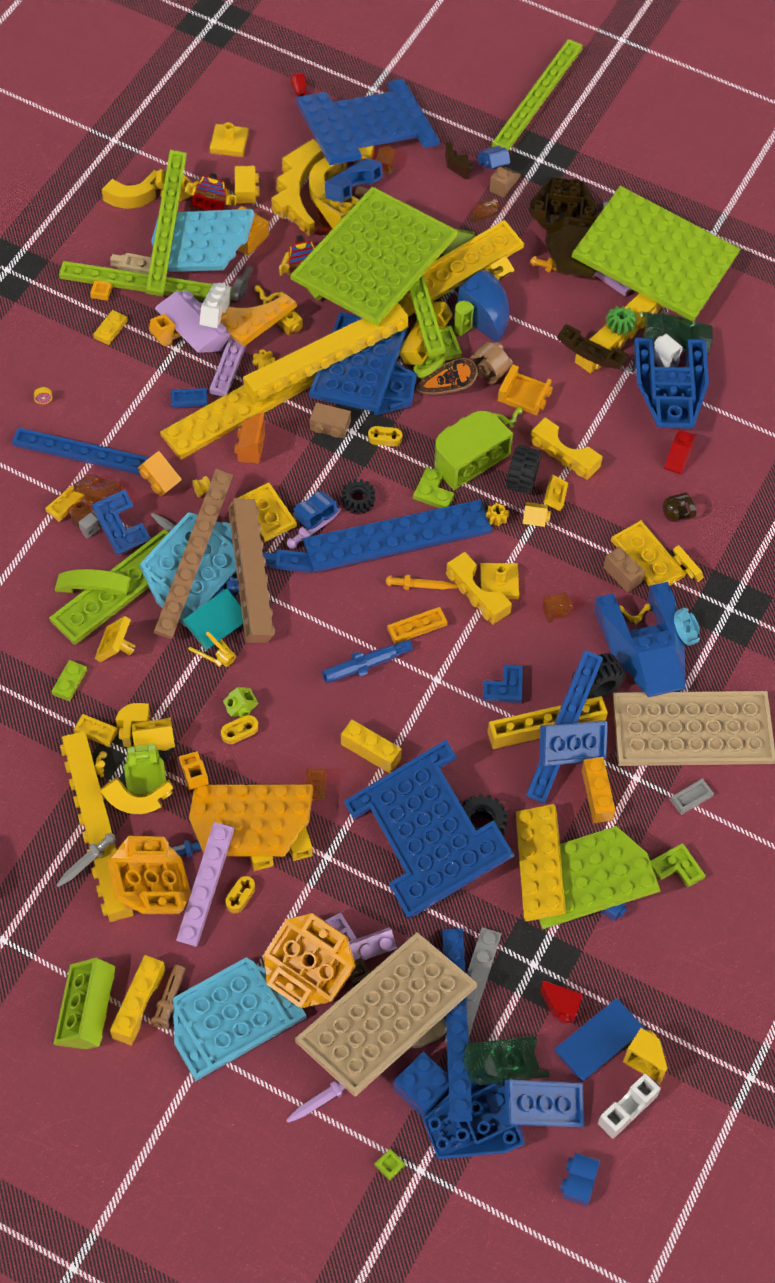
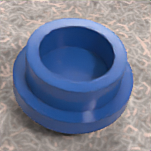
(232, 585)

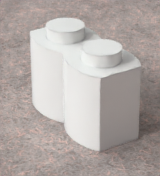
(666, 352)

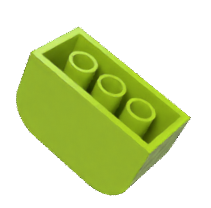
(471, 447)

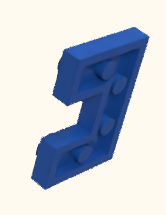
(107, 515)

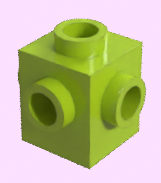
(240, 702)

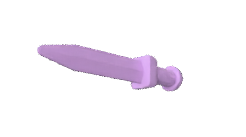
(303, 533)
(319, 1100)

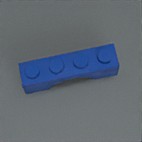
(364, 172)

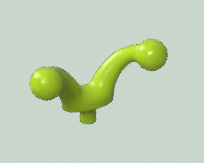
(506, 421)

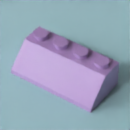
(185, 314)

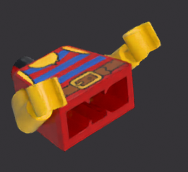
(210, 193)
(296, 255)

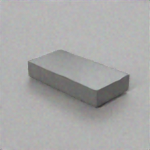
(691, 796)

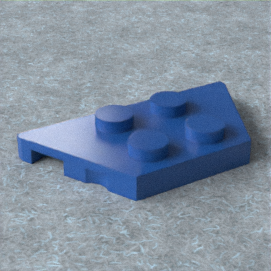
(399, 390)

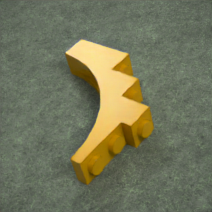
(296, 168)

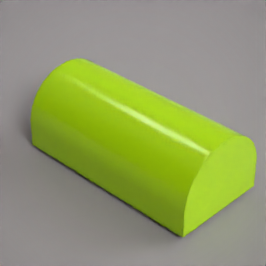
(463, 317)

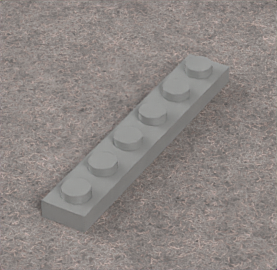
(480, 969)

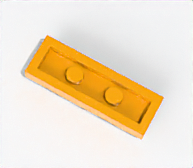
(417, 625)

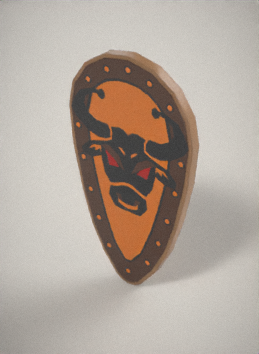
(449, 378)

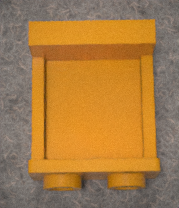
(524, 391)

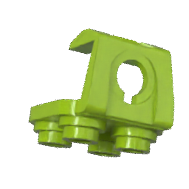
(144, 769)

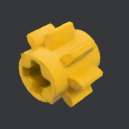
(497, 514)

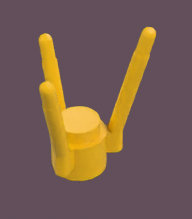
(224, 654)

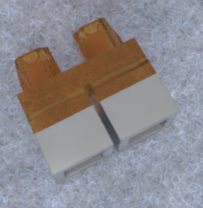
(85, 517)

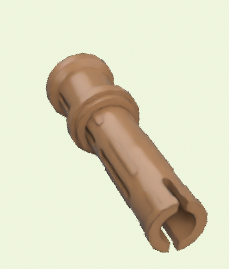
(165, 1006)

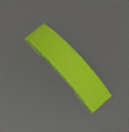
(93, 580)

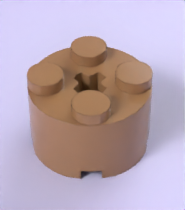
(491, 362)

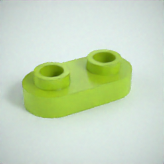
(429, 366)

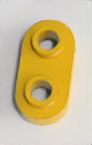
(238, 728)

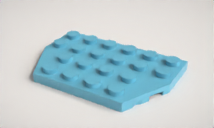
(207, 239)
(213, 572)
(229, 1017)

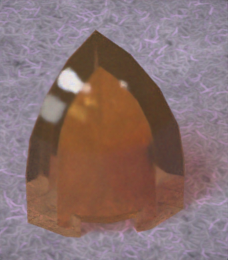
(485, 209)

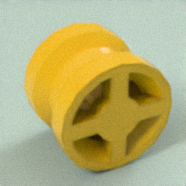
(201, 486)

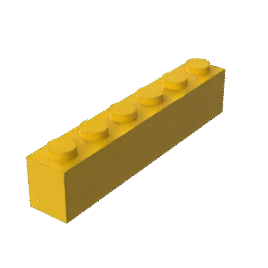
(527, 726)

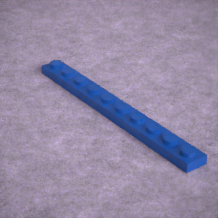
(457, 1036)

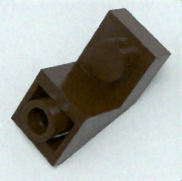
(457, 163)

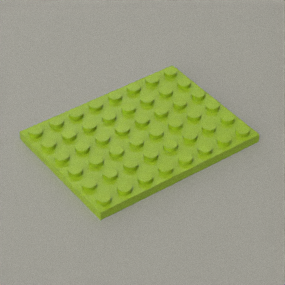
(656, 253)
(374, 255)

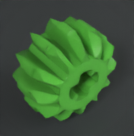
(620, 320)

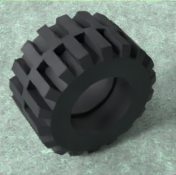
(523, 469)
(608, 677)
(488, 808)

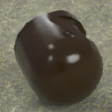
(675, 508)

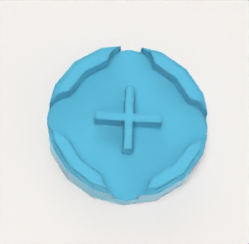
(686, 626)

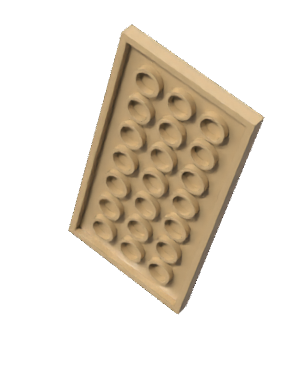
(693, 728)
(385, 1013)

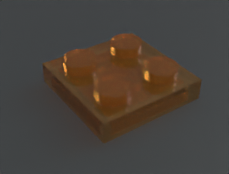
(97, 487)

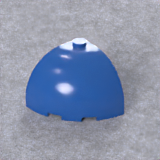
(489, 303)

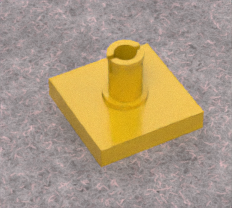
(229, 140)
(501, 578)
(114, 640)

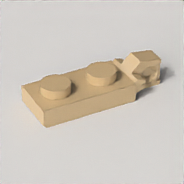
(131, 262)

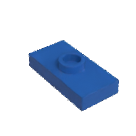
(189, 397)

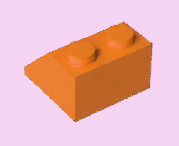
(251, 439)

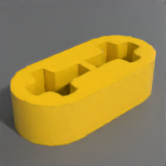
(384, 436)
(237, 892)

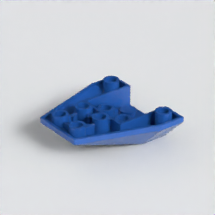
(483, 1135)

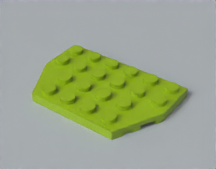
(602, 873)

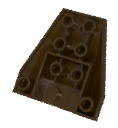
(562, 199)
(561, 242)

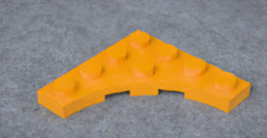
(249, 323)

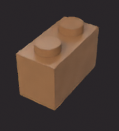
(330, 420)
(623, 569)

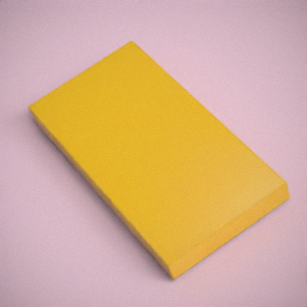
(648, 554)

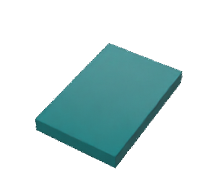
(217, 616)

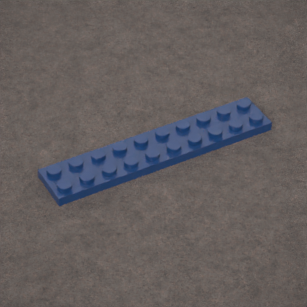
(397, 535)

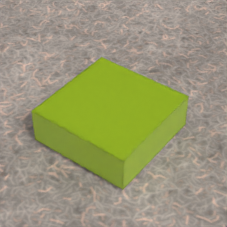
(389, 1164)

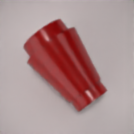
(298, 83)

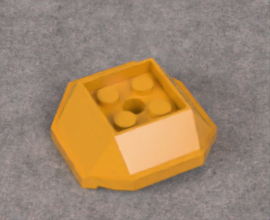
(149, 876)
(288, 966)

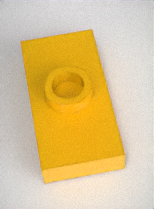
(59, 507)
(96, 730)

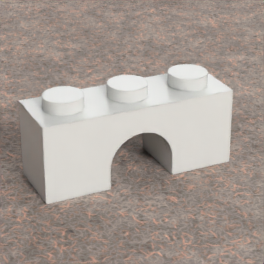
(214, 305)
(629, 1107)

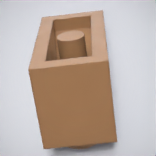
(503, 181)

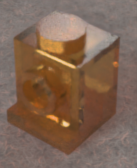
(388, 156)
(557, 606)
(319, 778)

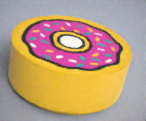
(42, 395)

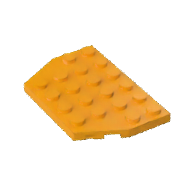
(262, 816)

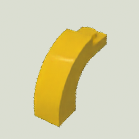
(320, 174)
(130, 196)
(133, 803)

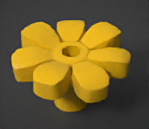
(263, 358)

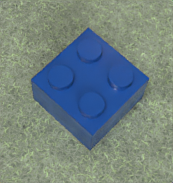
(422, 1084)

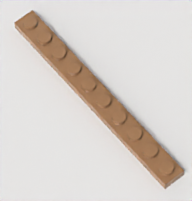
(193, 554)

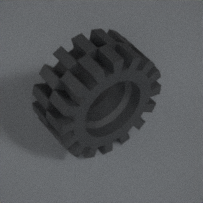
(358, 505)

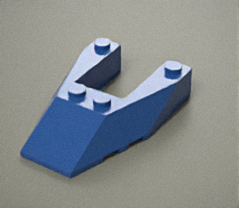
(672, 392)
(650, 653)

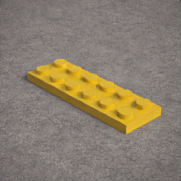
(540, 863)

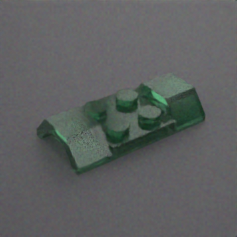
(677, 328)
(503, 1060)

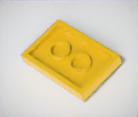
(273, 514)

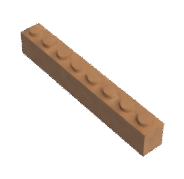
(251, 571)

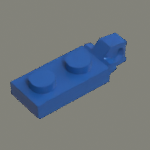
(288, 561)

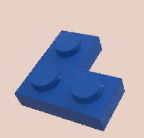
(507, 690)

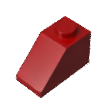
(679, 451)
(561, 1002)

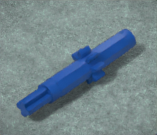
(362, 662)

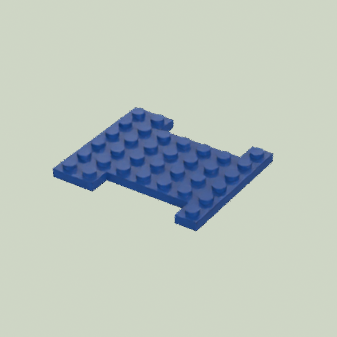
(365, 121)
(429, 831)

